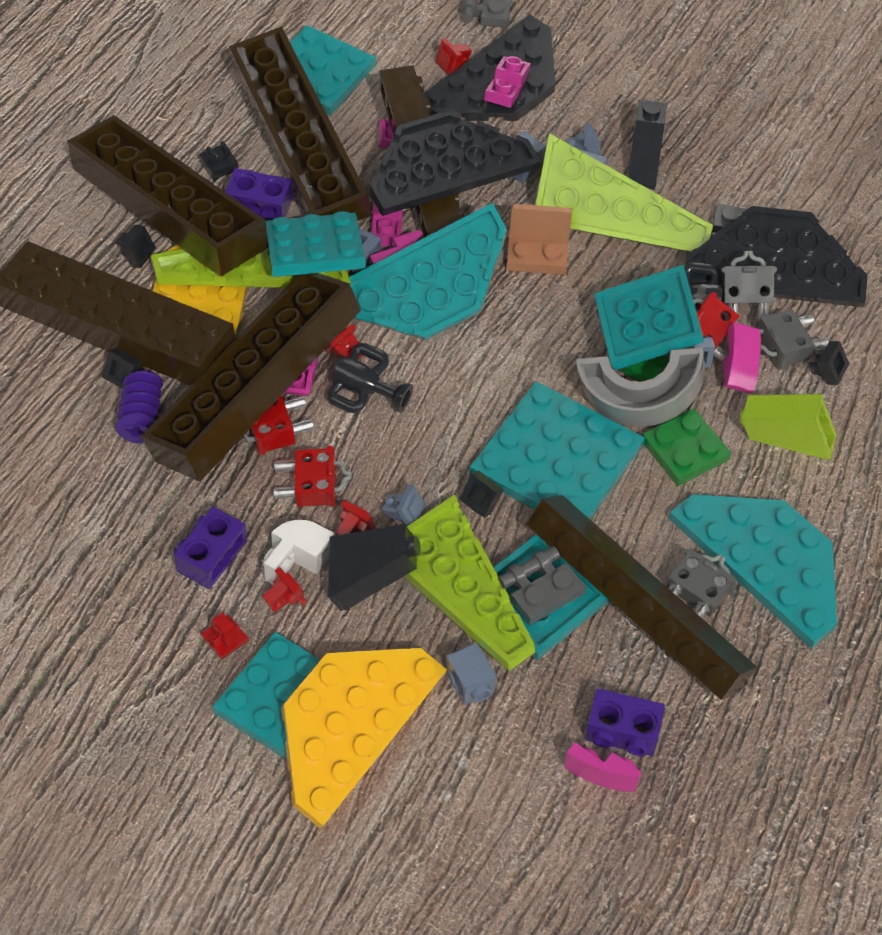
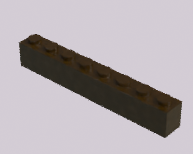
(405, 103)
(642, 597)

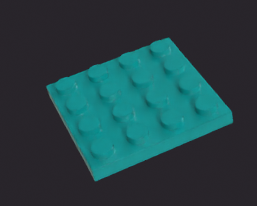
(557, 449)

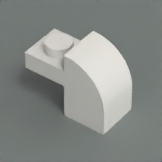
(297, 543)

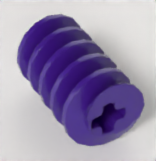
(138, 405)

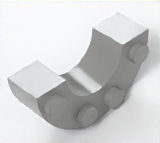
(645, 401)

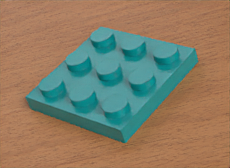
(331, 65)
(314, 244)
(648, 317)
(562, 622)
(261, 690)

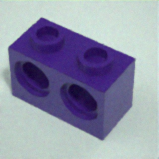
(261, 193)
(216, 550)
(626, 714)

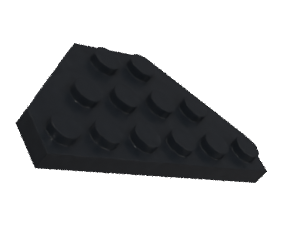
(466, 86)
(444, 158)
(806, 258)

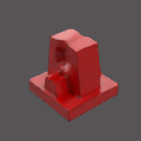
(452, 56)
(343, 343)
(354, 519)
(284, 591)
(224, 635)

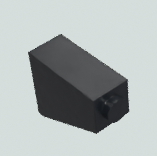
(369, 562)

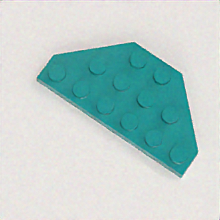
(434, 279)
(770, 554)

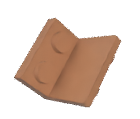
(538, 239)

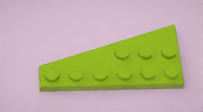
(613, 203)
(181, 268)
(465, 586)

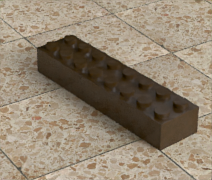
(298, 126)
(168, 195)
(113, 313)
(251, 374)

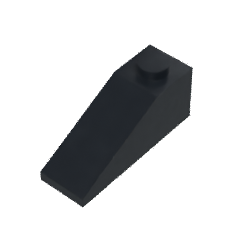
(647, 142)

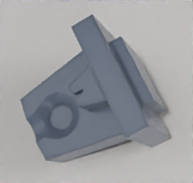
(587, 141)
(404, 507)

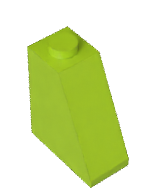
(790, 422)

